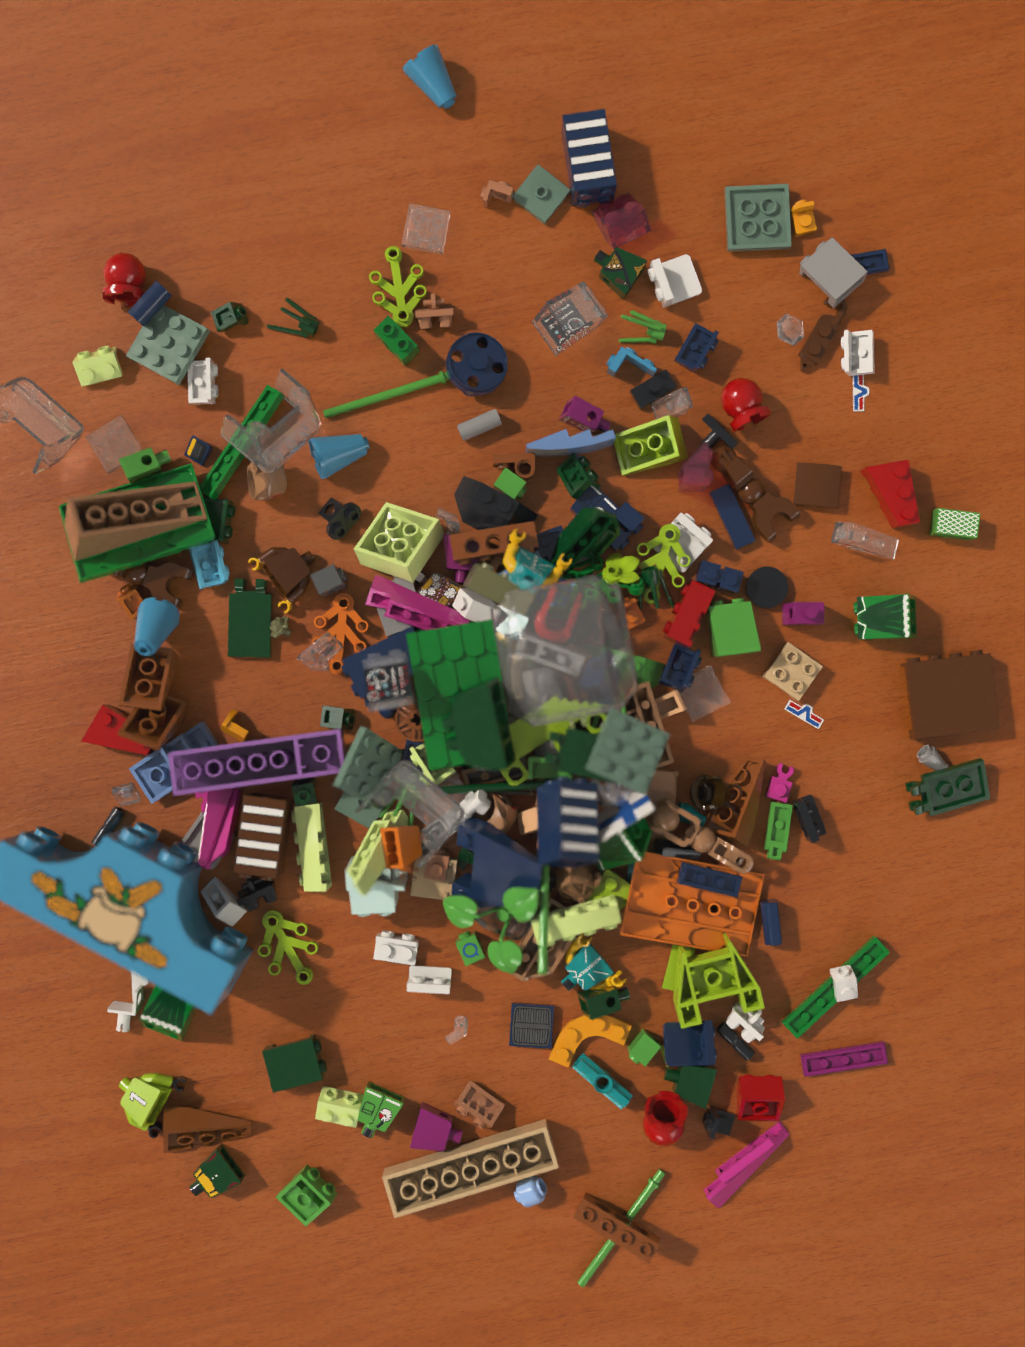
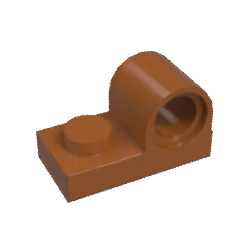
(506, 460)

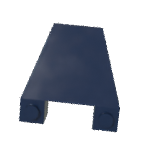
(496, 864)

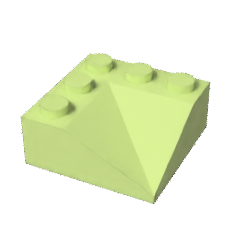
(399, 542)

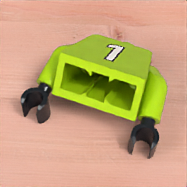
(145, 1099)

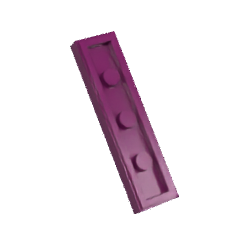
(844, 1058)

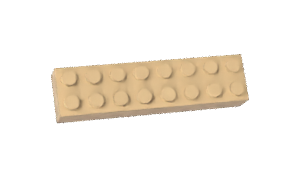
(470, 1168)

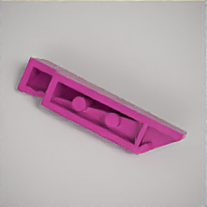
(411, 607)
(218, 824)
(744, 1164)

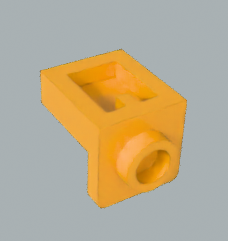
(803, 217)

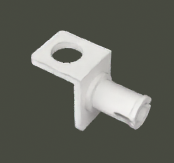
(126, 1009)

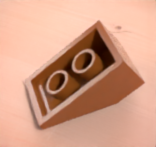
(148, 679)
(155, 727)

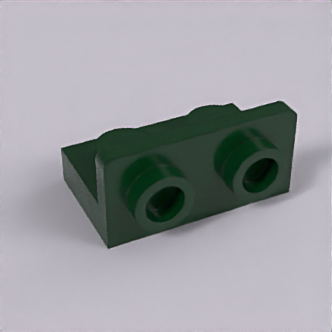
(577, 475)

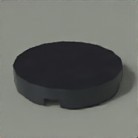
(766, 587)

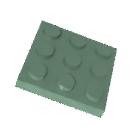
(757, 217)
(168, 344)
(627, 751)
(366, 765)

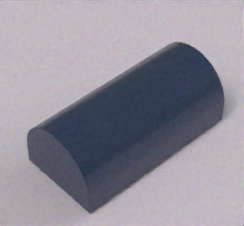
(150, 303)
(771, 922)

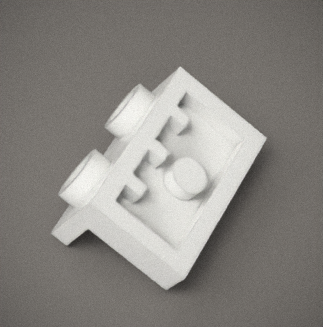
(396, 948)
(429, 979)

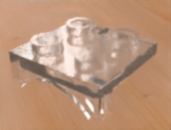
(704, 694)

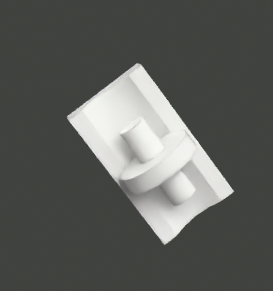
(750, 1021)

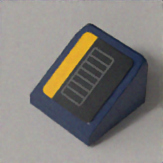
(198, 450)

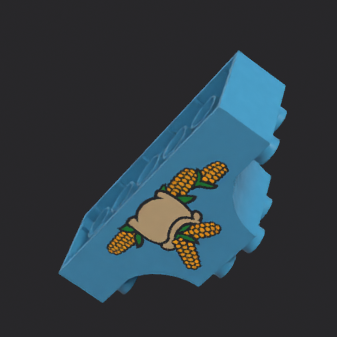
(128, 904)

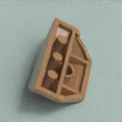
(644, 708)
(529, 966)

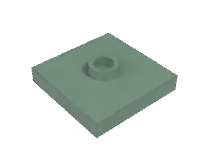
(541, 194)
(348, 805)

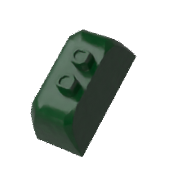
(481, 727)

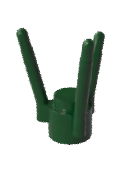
(307, 324)
(652, 576)

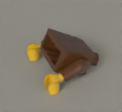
(286, 571)

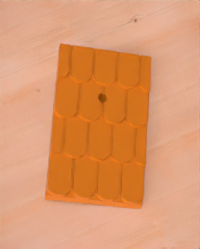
(682, 914)

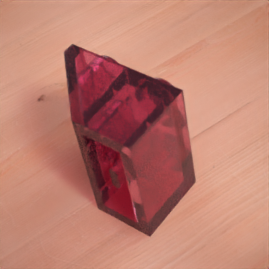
(621, 220)
(695, 472)

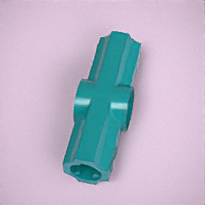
(612, 1089)

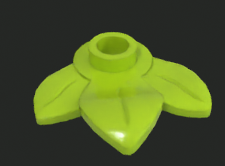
(620, 569)

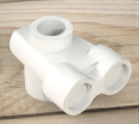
(474, 803)

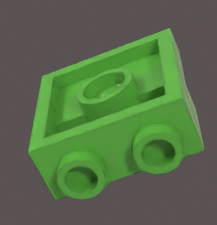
(307, 1195)

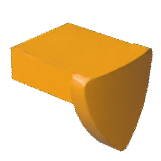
(233, 729)

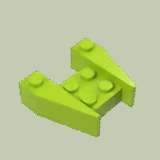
(711, 978)

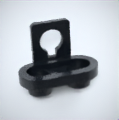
(341, 519)

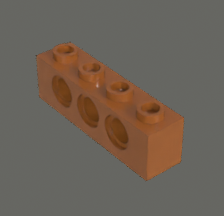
(461, 540)
(617, 1228)

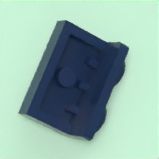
(696, 346)
(679, 668)

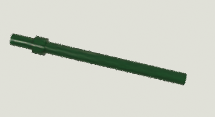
(493, 787)

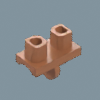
(424, 315)

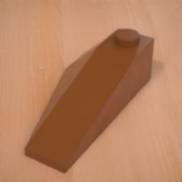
(737, 816)

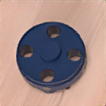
(476, 364)

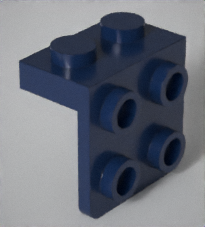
(689, 1045)

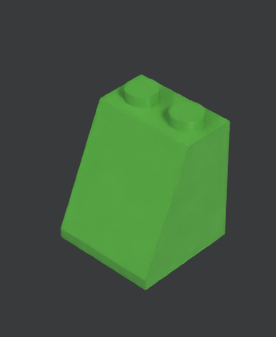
(732, 628)

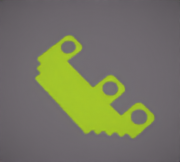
(527, 738)

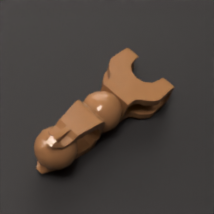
(699, 837)

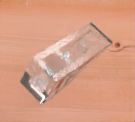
(864, 539)

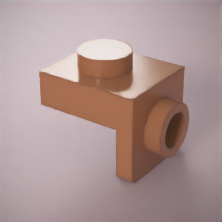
(497, 190)
(437, 866)

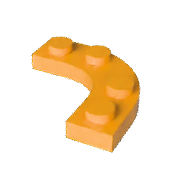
(583, 1027)

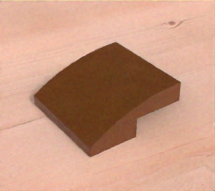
(817, 485)

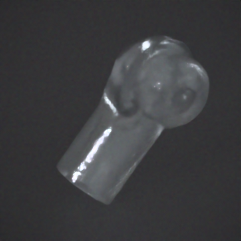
(451, 521)
(460, 1030)

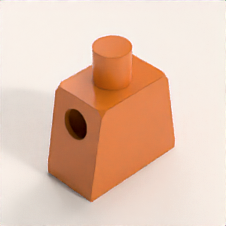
(401, 845)

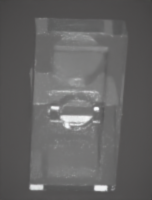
(673, 404)
(319, 653)

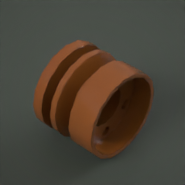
(406, 726)

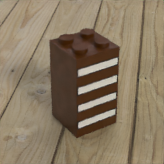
(263, 836)

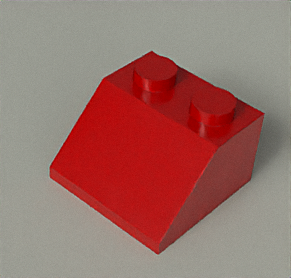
(760, 1098)

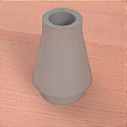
(931, 758)

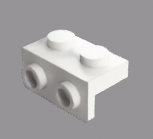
(858, 352)
(202, 382)

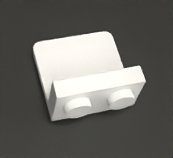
(674, 280)
(692, 540)

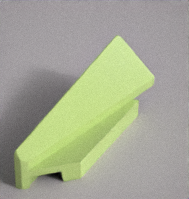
(370, 859)

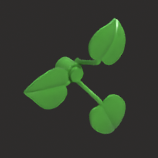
(517, 902)

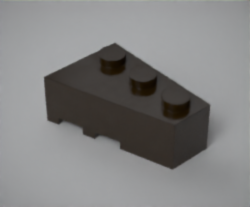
(477, 776)

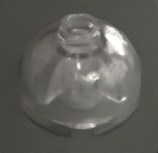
(611, 793)

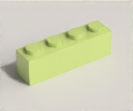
(313, 847)
(579, 919)

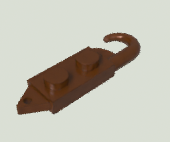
(821, 336)

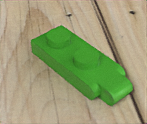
(777, 829)

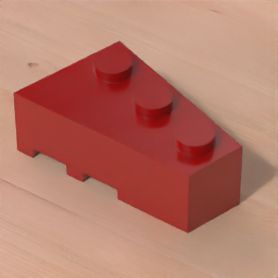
(894, 491)
(688, 613)
(105, 731)

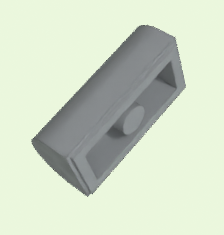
(479, 424)

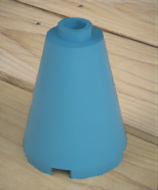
(431, 76)
(336, 452)
(154, 624)

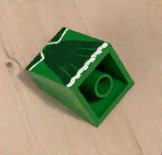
(886, 617)
(625, 846)
(167, 1014)

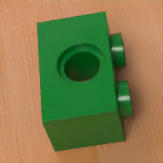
(396, 340)

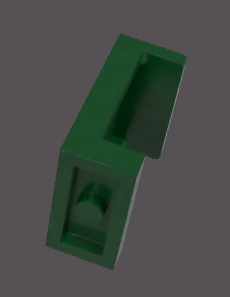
(220, 516)
(294, 1063)

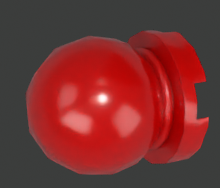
(124, 278)
(743, 402)
(664, 1118)

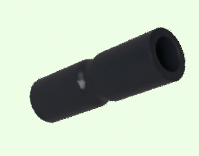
(110, 823)
(736, 1042)

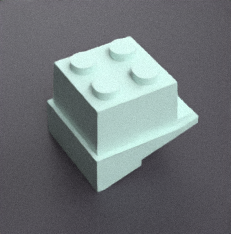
(381, 897)

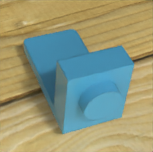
(629, 355)

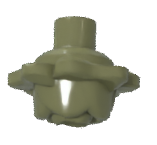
(280, 626)

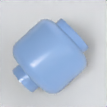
(530, 1191)

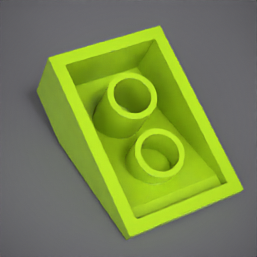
(650, 445)

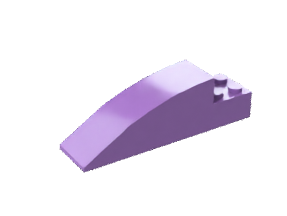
(257, 761)

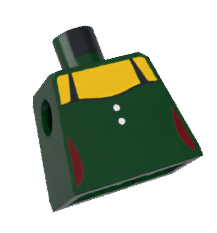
(595, 1003)
(217, 1174)

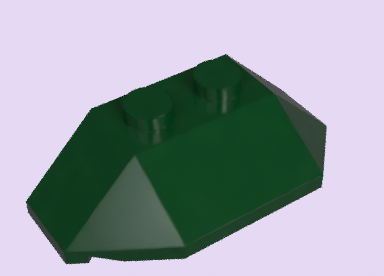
(586, 537)

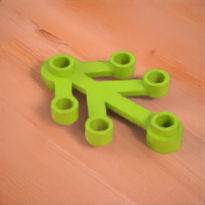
(398, 290)
(662, 558)
(286, 945)

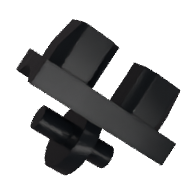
(254, 889)

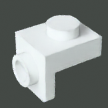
(844, 983)

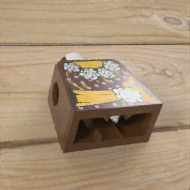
(438, 588)

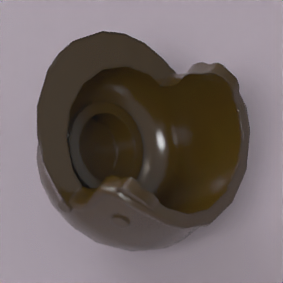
(708, 792)

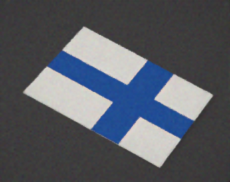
(615, 819)

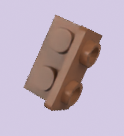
(478, 1105)

